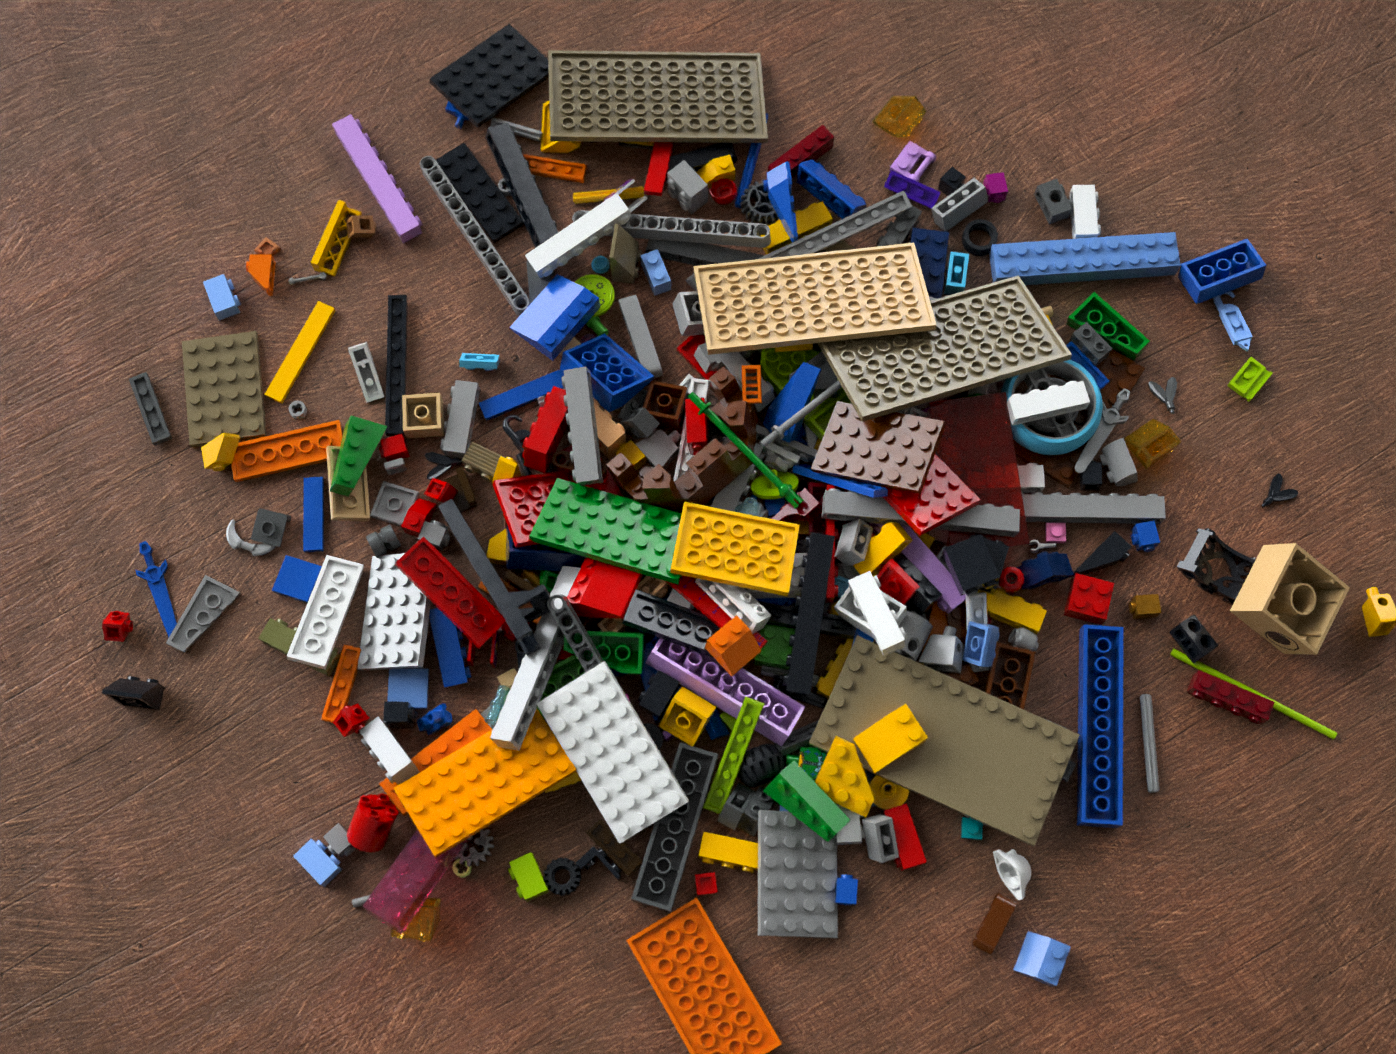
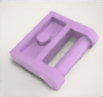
(909, 157)

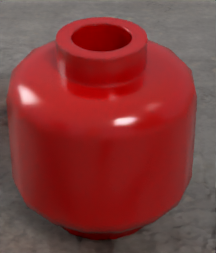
(1016, 574)

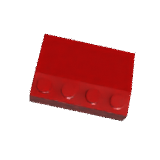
(602, 590)

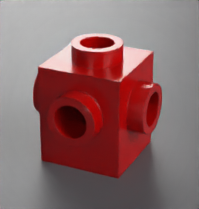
(117, 626)
(351, 719)

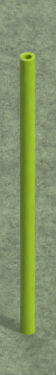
(1277, 706)

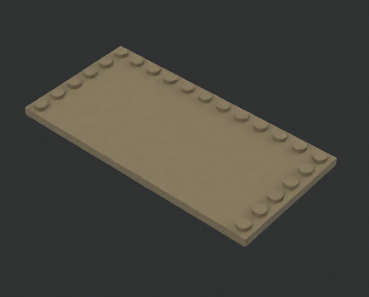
(656, 97)
(976, 341)
(978, 751)

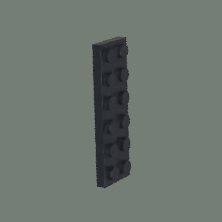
(479, 193)
(669, 621)

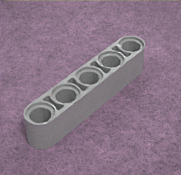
(640, 335)

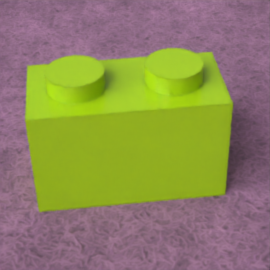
(528, 877)

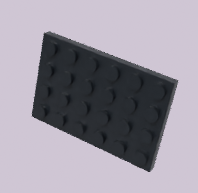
(492, 75)

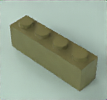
(280, 637)

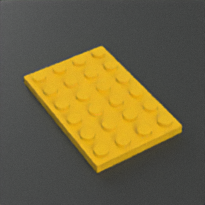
(735, 549)

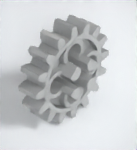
(474, 855)

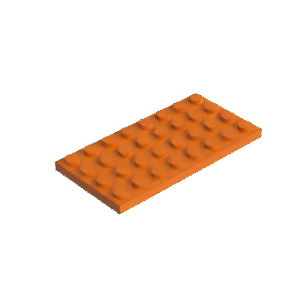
(702, 985)

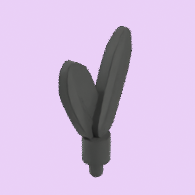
(1166, 396)

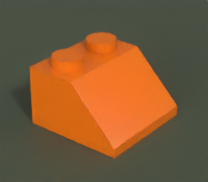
(733, 646)

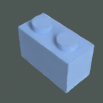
(655, 272)
(221, 296)
(318, 862)

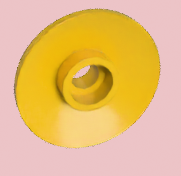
(887, 798)

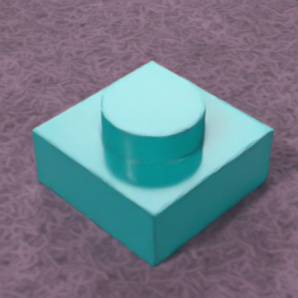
(971, 829)

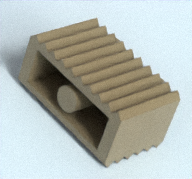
(481, 460)

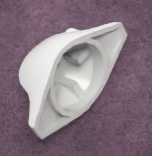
(1014, 871)

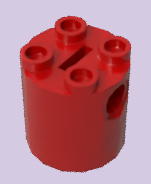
(372, 823)

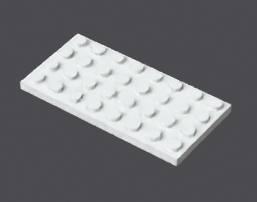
(612, 752)

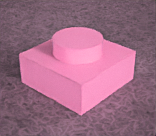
(1055, 532)

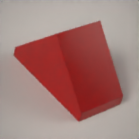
(440, 491)

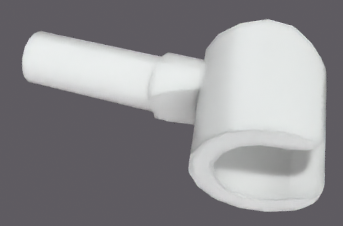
(1041, 545)

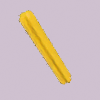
(597, 196)

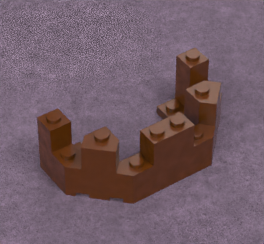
(708, 470)

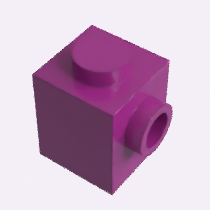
(996, 187)

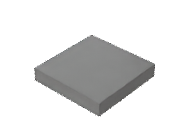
(393, 503)

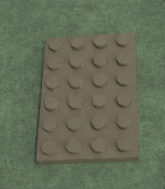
(223, 387)

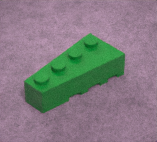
(1110, 326)
(355, 451)

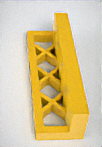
(328, 240)

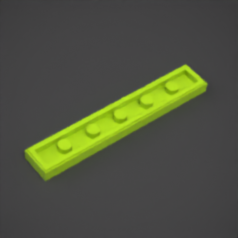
(733, 755)

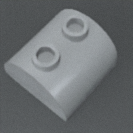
(1119, 463)

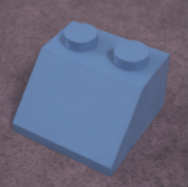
(980, 644)
(1042, 958)

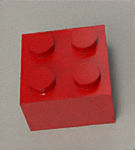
(1088, 599)

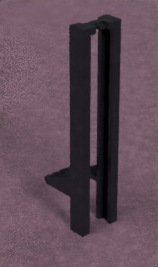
(505, 601)

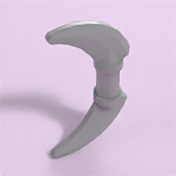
(235, 542)

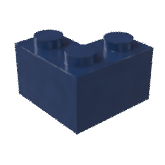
(1045, 569)

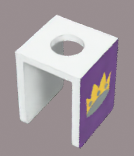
(634, 205)

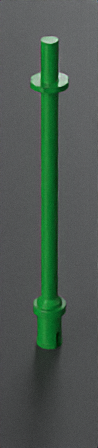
(784, 489)

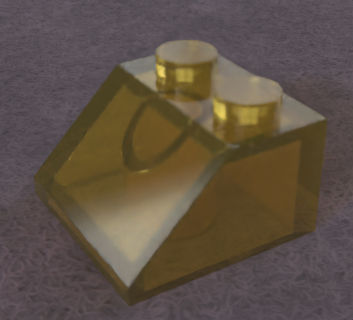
(900, 115)

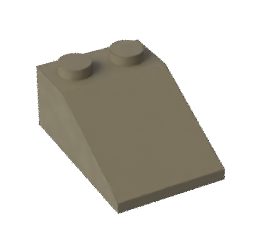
(624, 256)

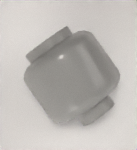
(1023, 639)

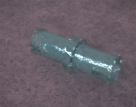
(497, 704)

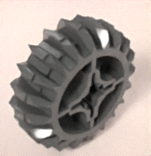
(763, 210)

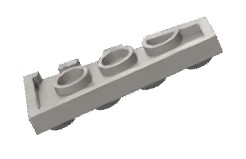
(203, 609)

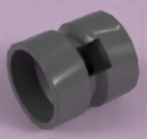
(383, 541)

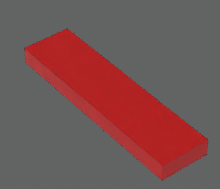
(658, 168)

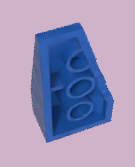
(779, 188)
(791, 399)

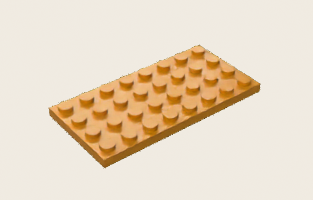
(482, 785)

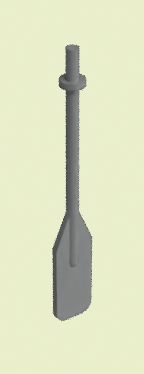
(778, 432)

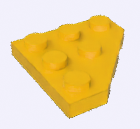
(845, 778)

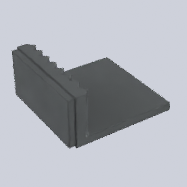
(270, 527)

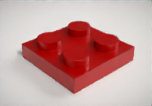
(897, 582)

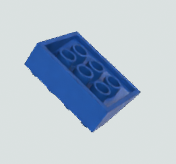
(556, 316)
(614, 373)

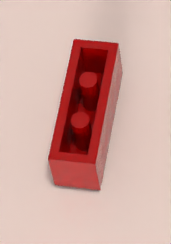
(907, 840)

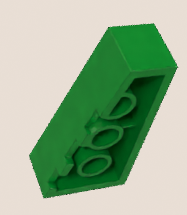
(807, 801)

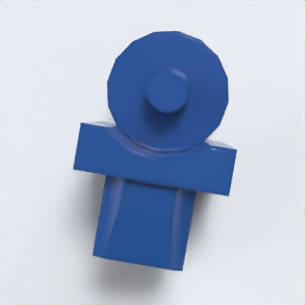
(435, 720)

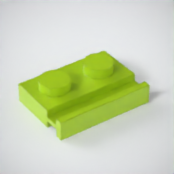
(1249, 379)

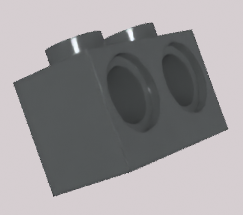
(1091, 344)

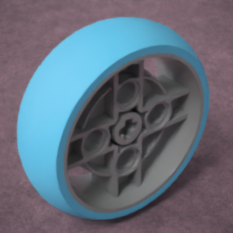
(1066, 434)

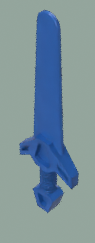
(155, 578)

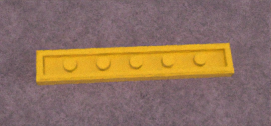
(300, 352)

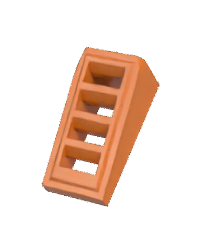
(751, 369)

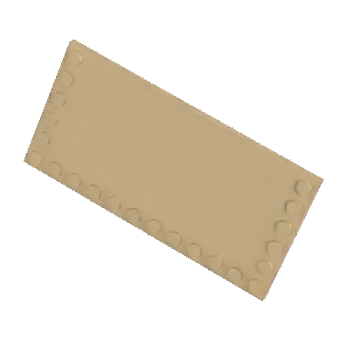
(813, 298)

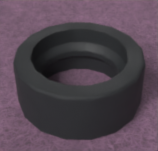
(979, 224)

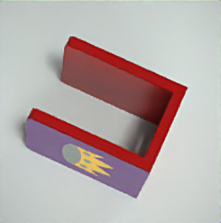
(494, 651)

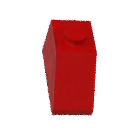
(416, 516)

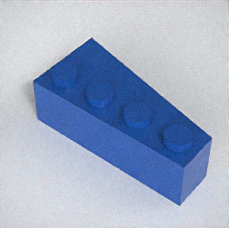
(449, 649)

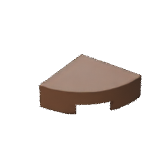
(267, 247)

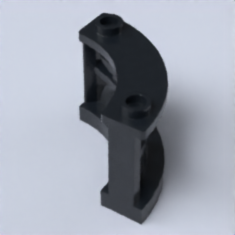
(1196, 561)

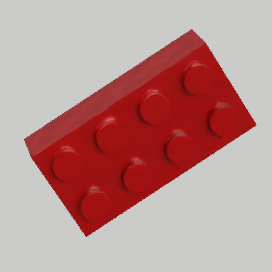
(546, 431)

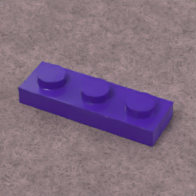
(914, 190)

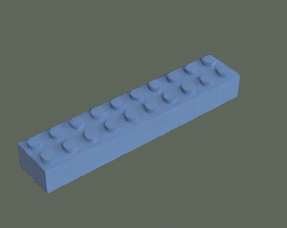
(1086, 259)

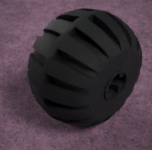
(761, 765)

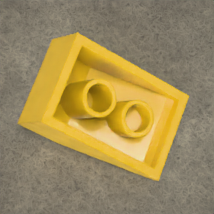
(890, 738)

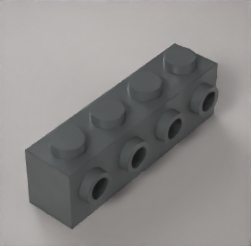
(901, 228)

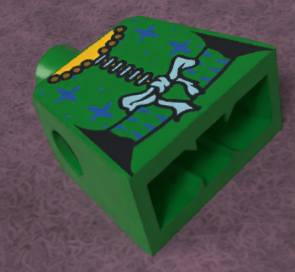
(809, 760)

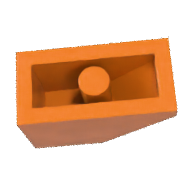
(262, 271)

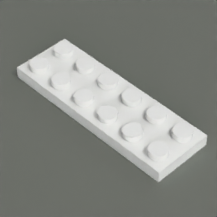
(325, 612)

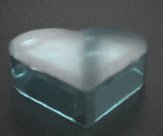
(749, 506)

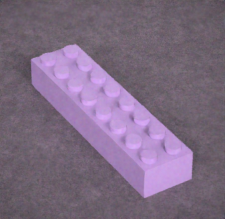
(713, 683)

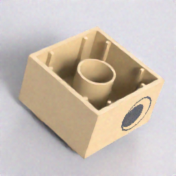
(1290, 599)

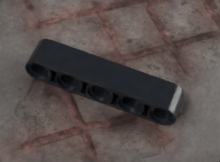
(700, 157)

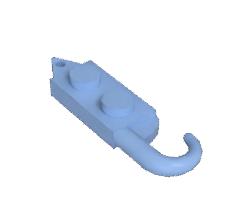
(1234, 322)

